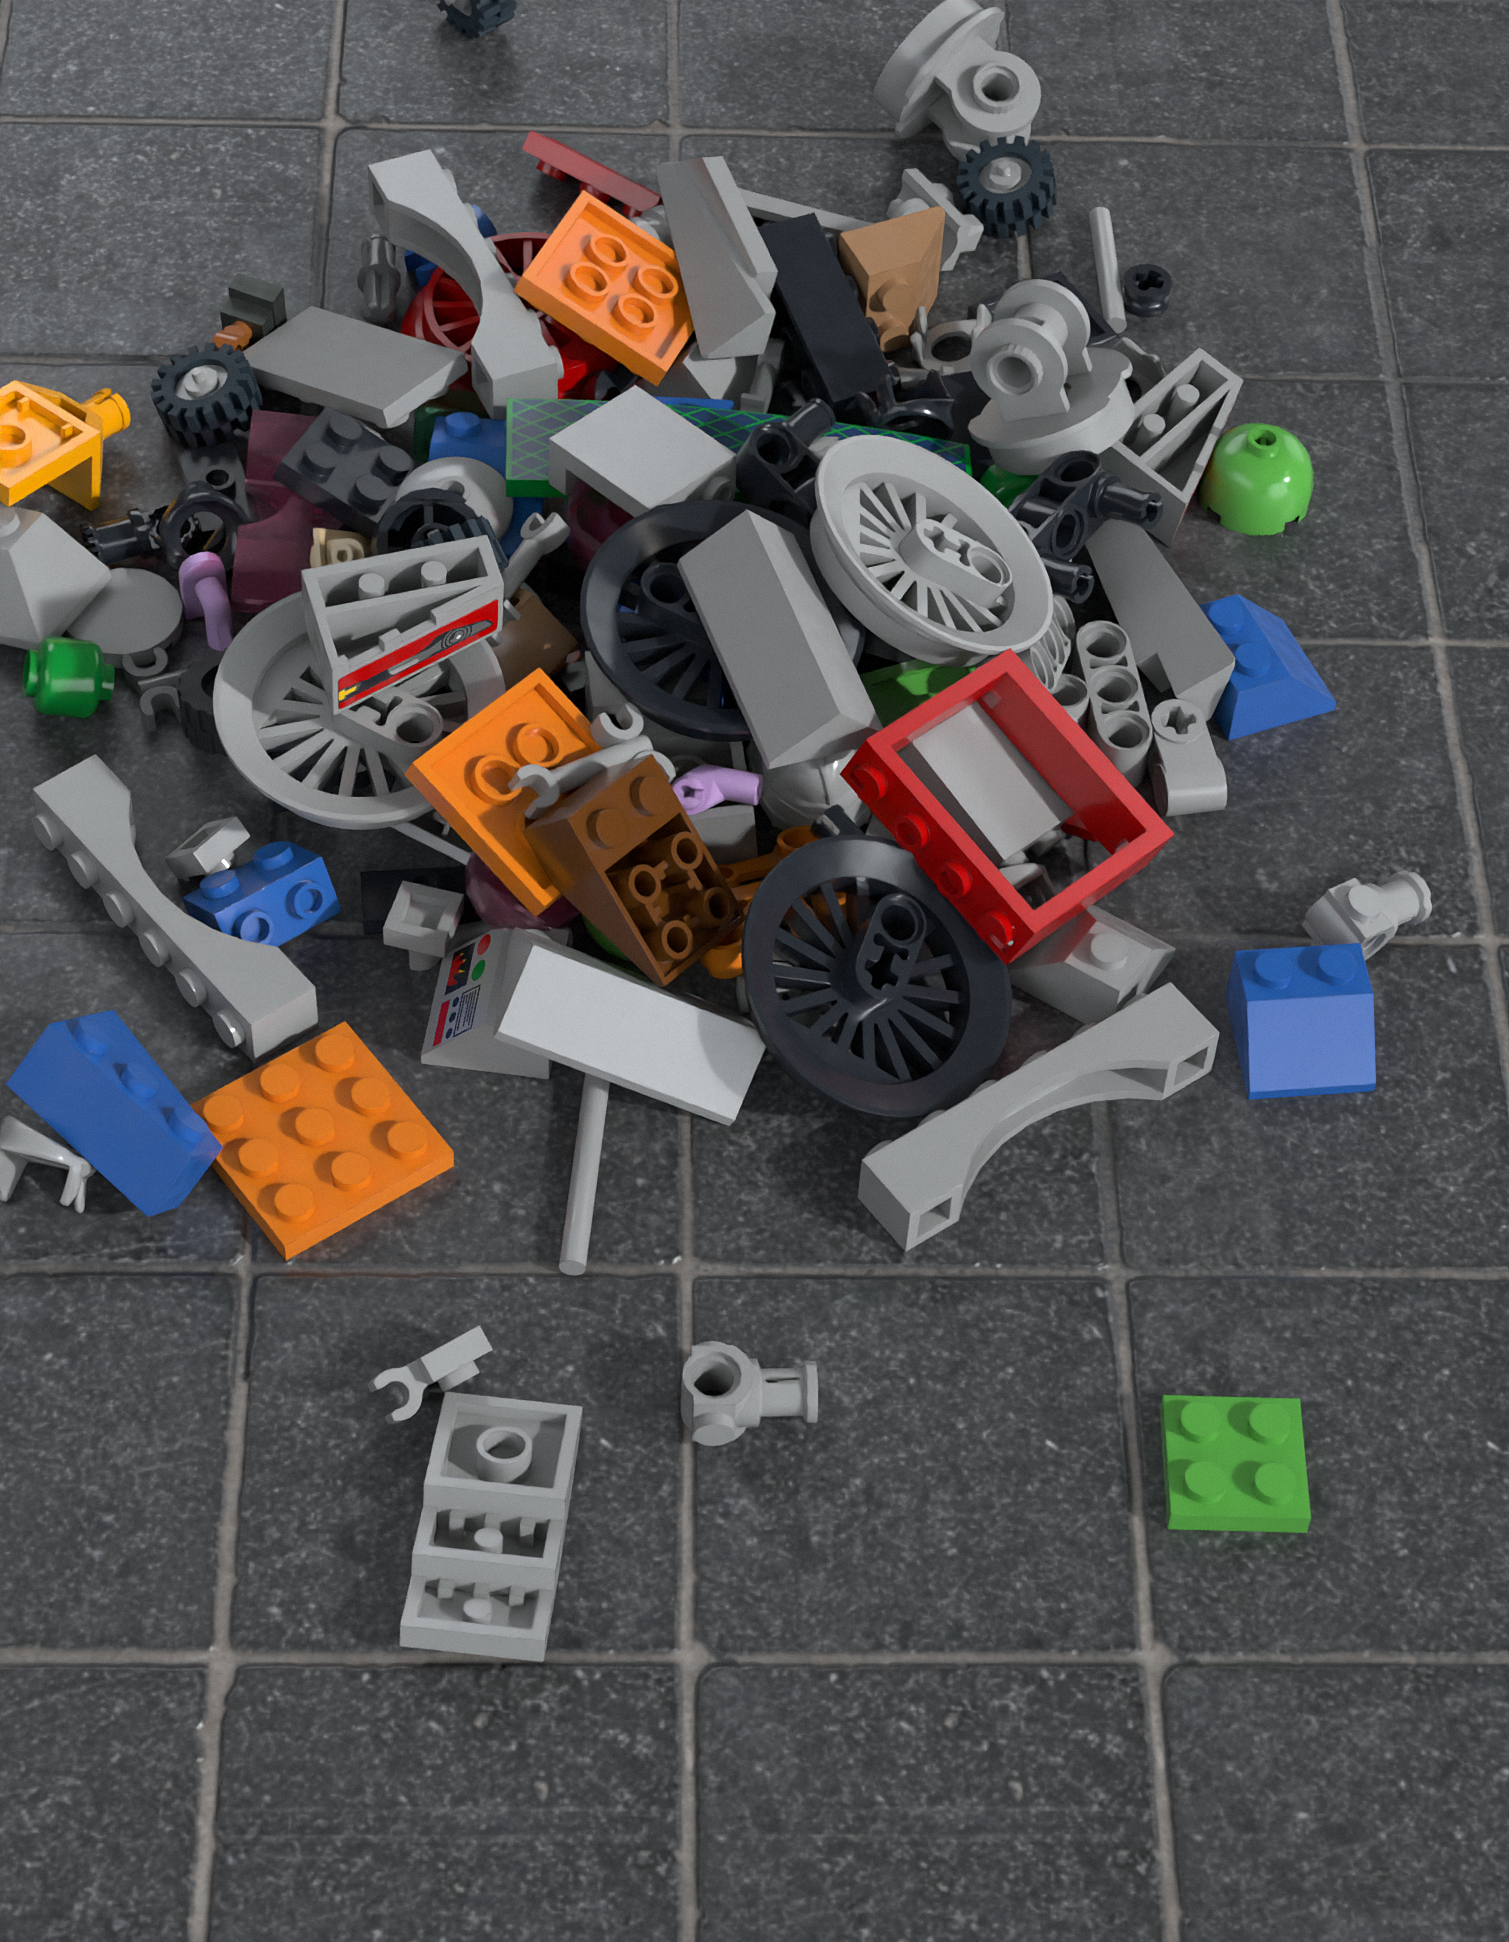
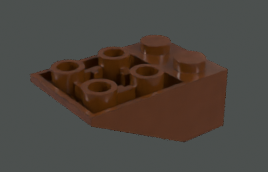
(637, 868)

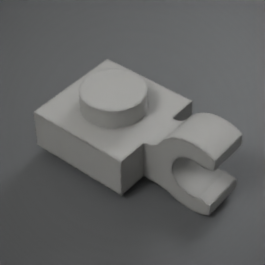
(447, 1365)

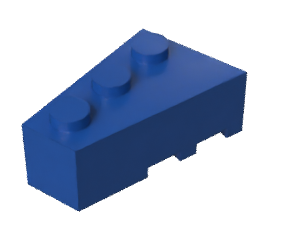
(116, 1109)

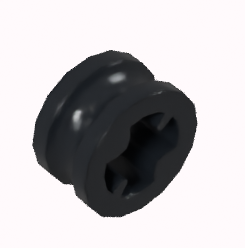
(1149, 302)

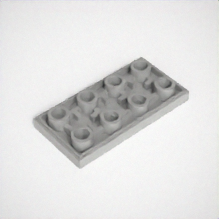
(353, 366)

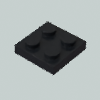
(345, 470)

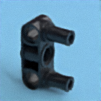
(779, 468)
(1069, 507)

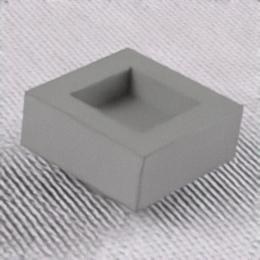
(208, 849)
(423, 919)

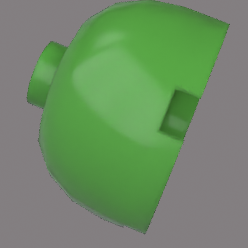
(1257, 479)

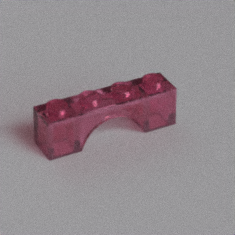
(278, 548)

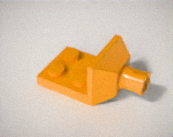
(55, 441)

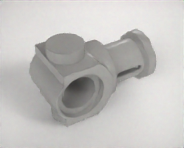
(1368, 912)
(746, 1392)

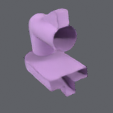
(205, 593)

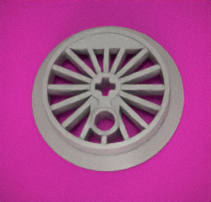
(940, 543)
(267, 684)

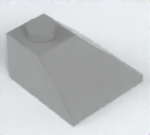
(42, 578)
(1091, 965)

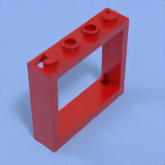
(1059, 754)

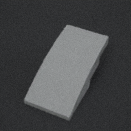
(492, 1527)

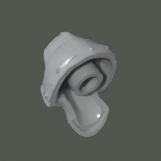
(805, 789)

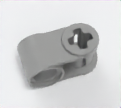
(1183, 761)

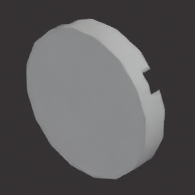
(131, 617)

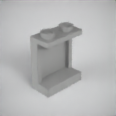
(641, 456)
(988, 787)

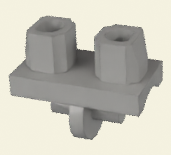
(960, 231)

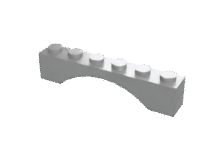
(424, 214)
(244, 985)
(1137, 1053)

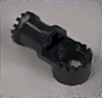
(134, 536)

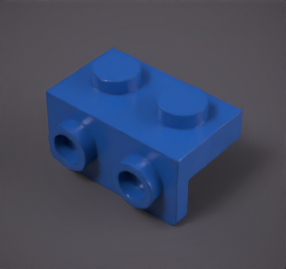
(268, 897)

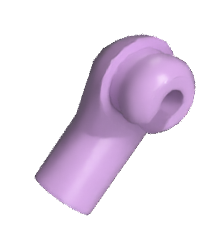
(712, 784)

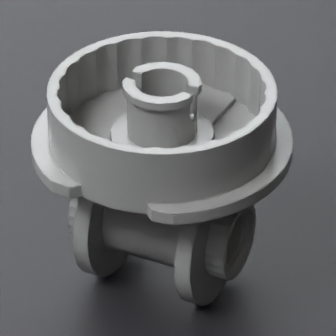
(959, 81)
(1045, 382)

